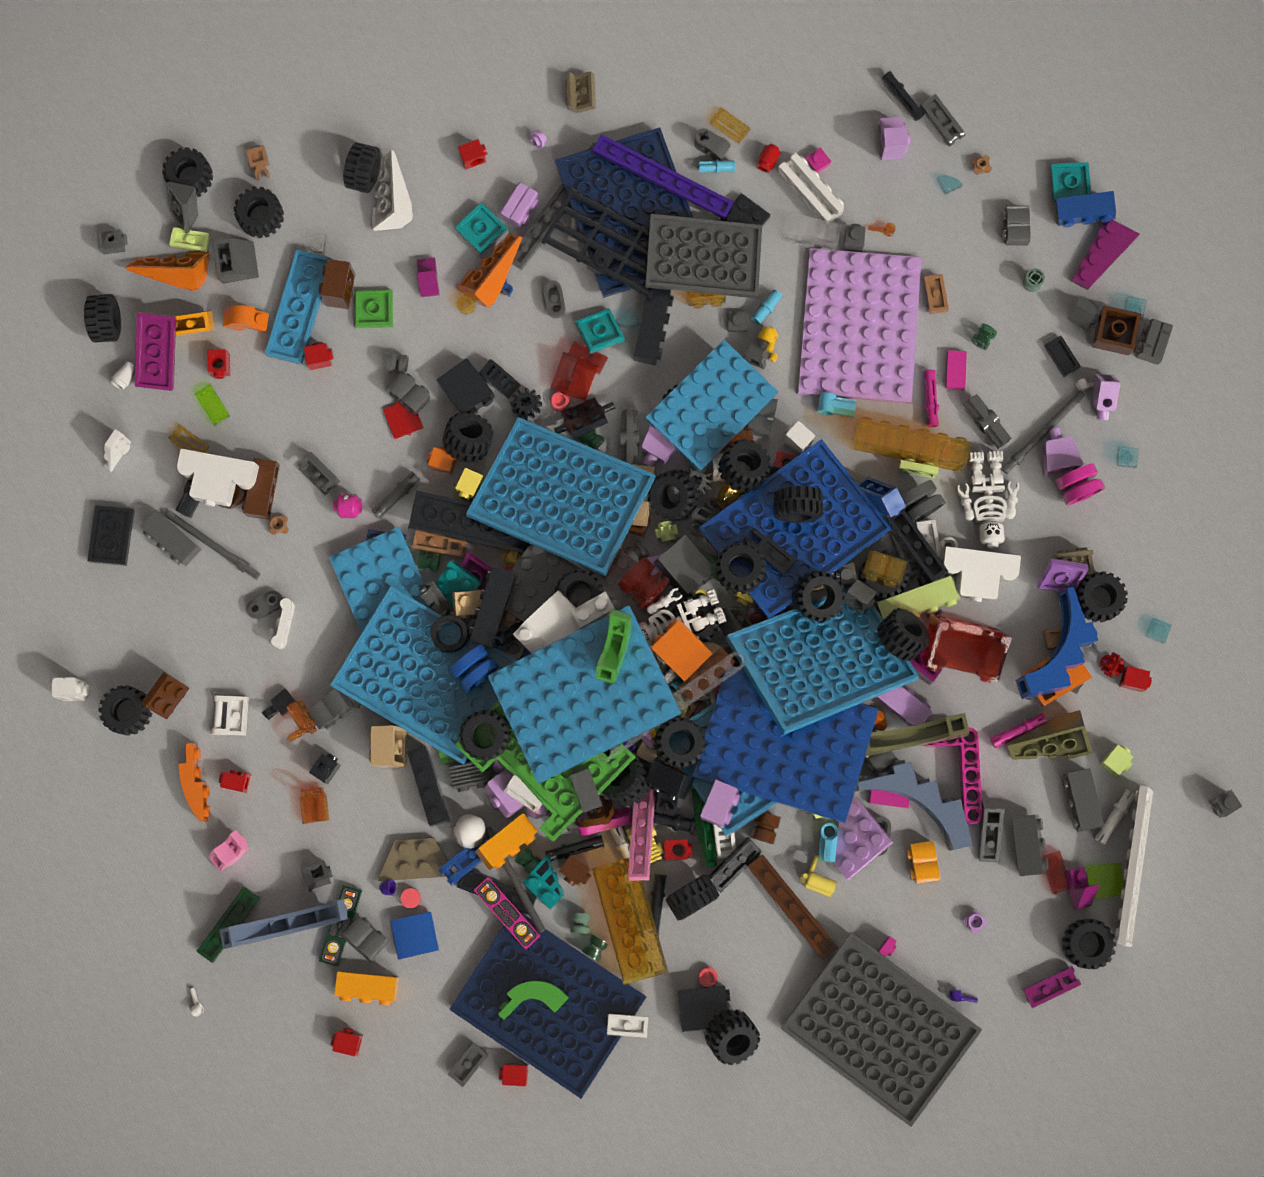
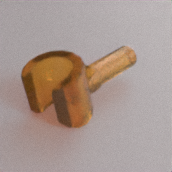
(888, 230)

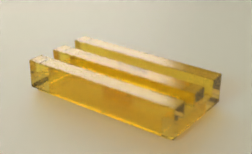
(723, 112)
(176, 433)

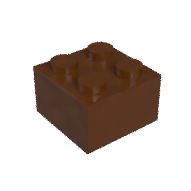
(337, 283)
(1116, 330)

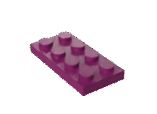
(155, 351)

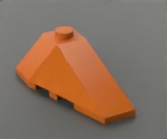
(488, 279)

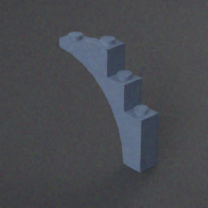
(947, 815)
(283, 924)

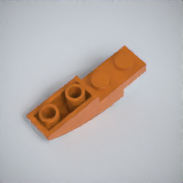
(194, 791)

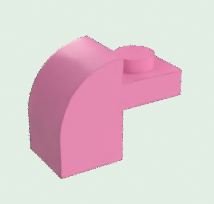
(229, 851)

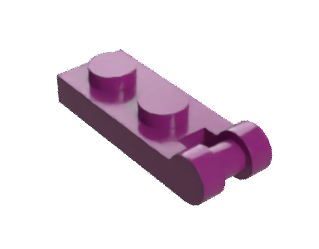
(1051, 987)

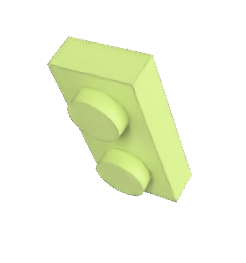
(191, 241)
(911, 467)

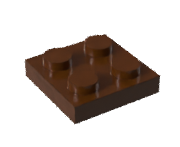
(165, 695)

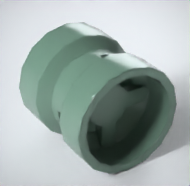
(1030, 282)
(580, 918)

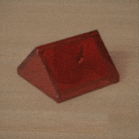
(574, 376)

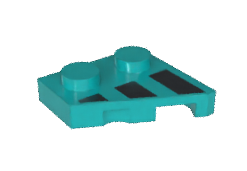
(544, 883)

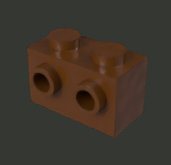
(575, 872)

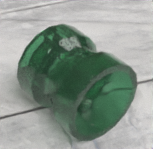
(983, 337)
(592, 439)
(429, 561)
(526, 856)
(592, 951)

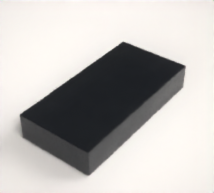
(1062, 356)

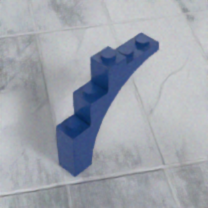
(1067, 655)

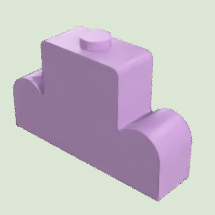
(503, 801)

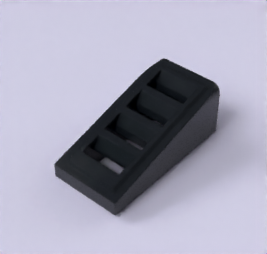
(491, 364)

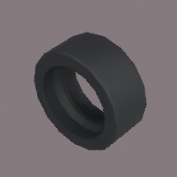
(448, 619)

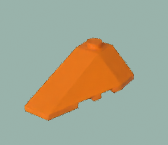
(181, 272)

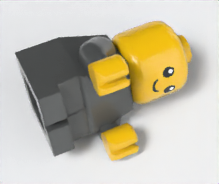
(764, 344)

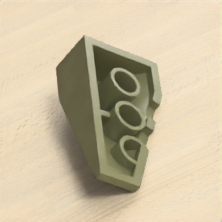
(1058, 737)

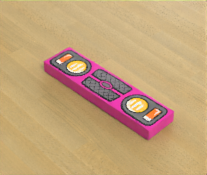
(507, 913)

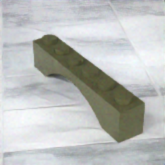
(917, 735)

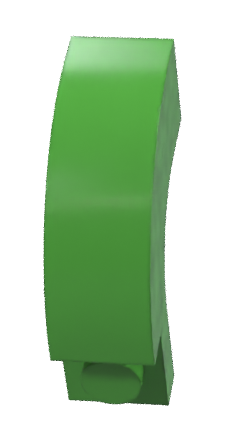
(615, 647)
(541, 990)

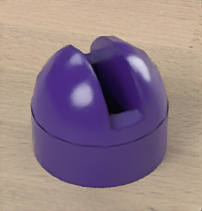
(388, 887)

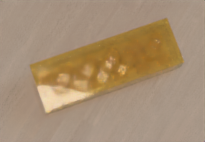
(905, 443)
(629, 922)

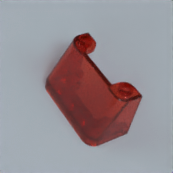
(966, 647)

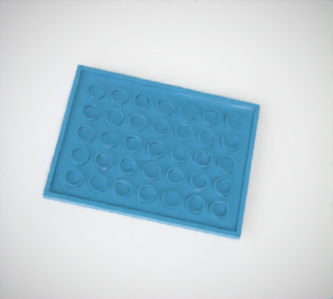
(561, 496)
(818, 667)
(408, 677)
(570, 715)

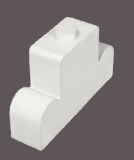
(215, 476)
(979, 571)

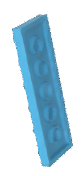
(297, 308)

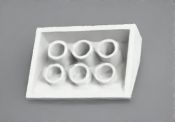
(548, 623)

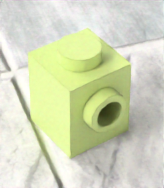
(1117, 760)

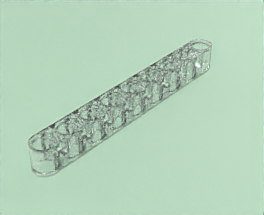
(697, 693)

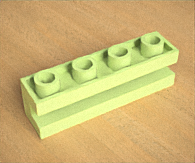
(923, 598)

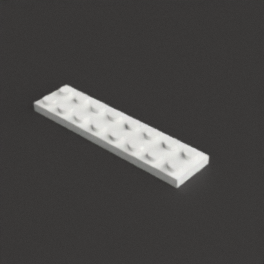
(1134, 872)

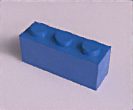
(1086, 209)
(883, 496)

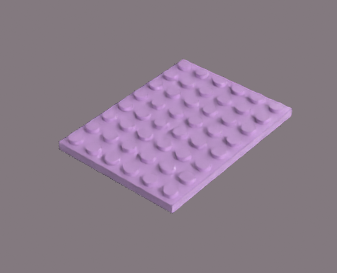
(860, 325)

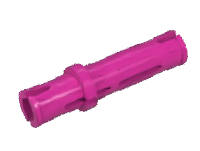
(931, 398)
(1018, 730)

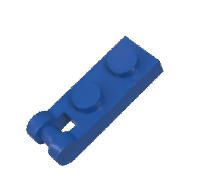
(463, 861)

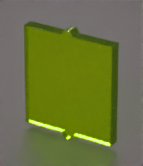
(1108, 877)

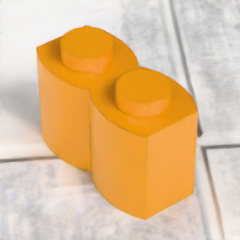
(924, 862)

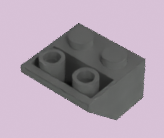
(235, 260)

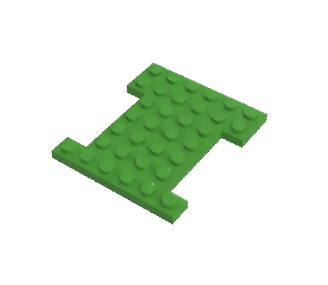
(557, 792)

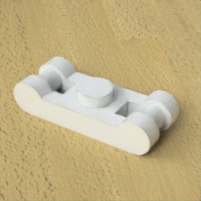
(283, 624)

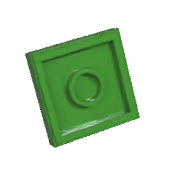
(373, 308)

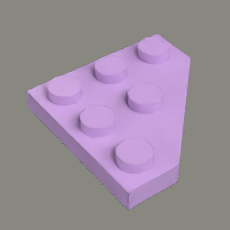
(859, 840)

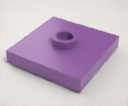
(1062, 575)

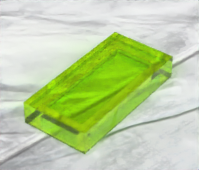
(212, 405)

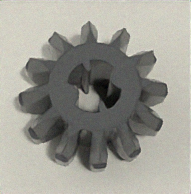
(704, 482)

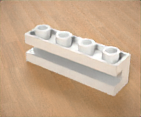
(810, 188)

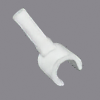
(1082, 385)
(197, 1009)

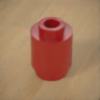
(768, 158)

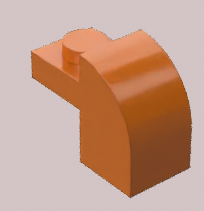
(242, 317)

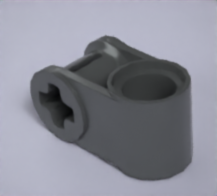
(712, 145)

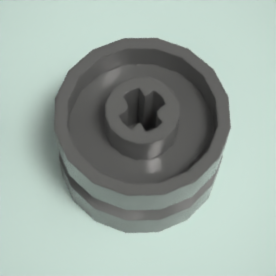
(922, 503)

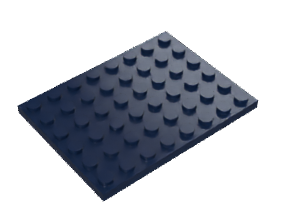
(625, 194)
(562, 1044)

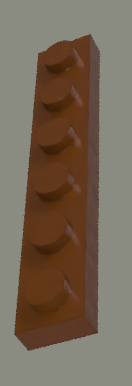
(792, 907)

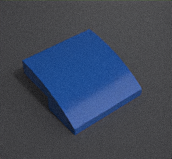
(414, 935)

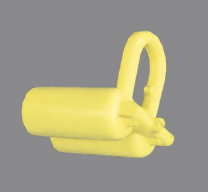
(817, 882)

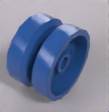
(474, 667)

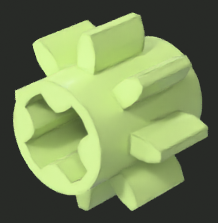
(666, 531)

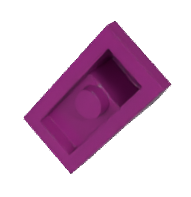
(427, 277)
(1080, 891)

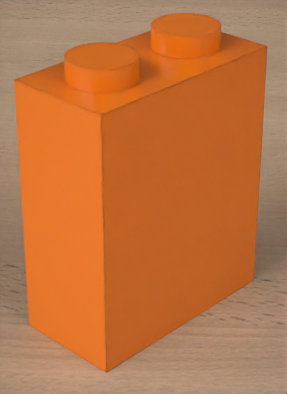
(681, 649)

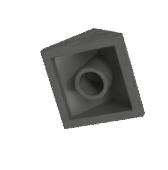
(183, 204)

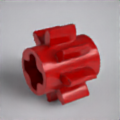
(1112, 664)

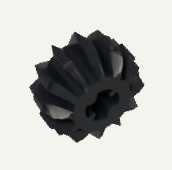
(525, 397)

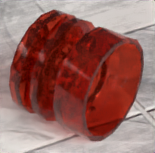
(643, 583)

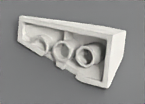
(393, 201)

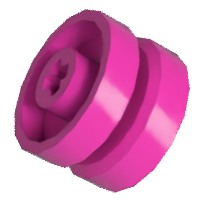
(1080, 484)

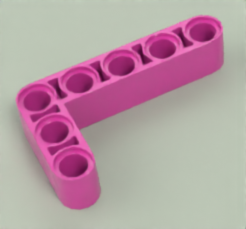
(964, 766)

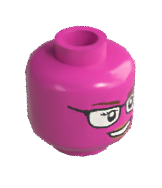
(348, 505)

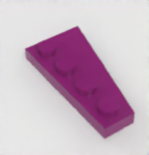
(1105, 249)

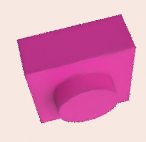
(818, 160)
(888, 946)

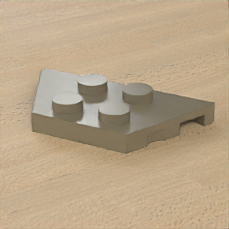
(413, 860)

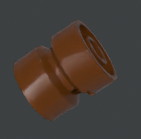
(765, 828)

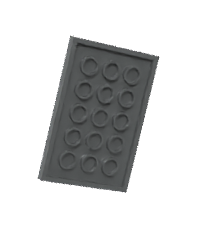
(703, 256)

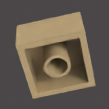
(388, 747)

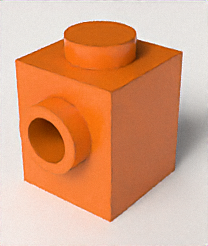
(441, 461)

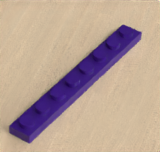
(662, 176)

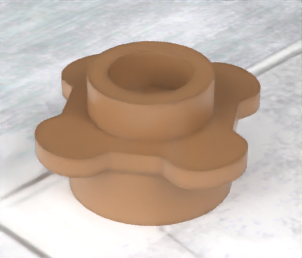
(986, 168)
(283, 525)

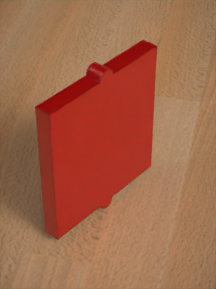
(402, 421)

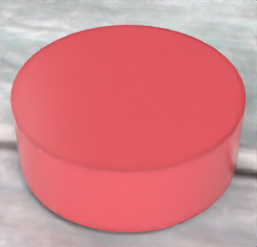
(559, 401)
(410, 898)
(707, 977)

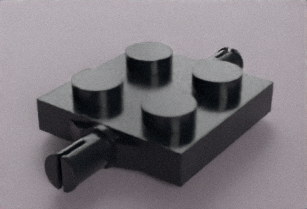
(584, 417)

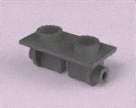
(432, 594)

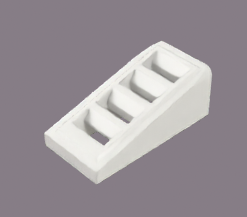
(522, 794)
(723, 854)

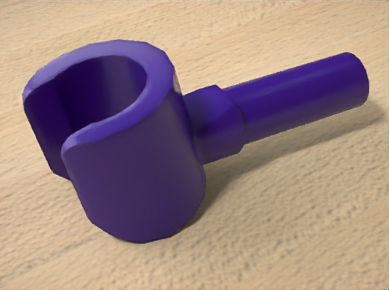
(955, 995)

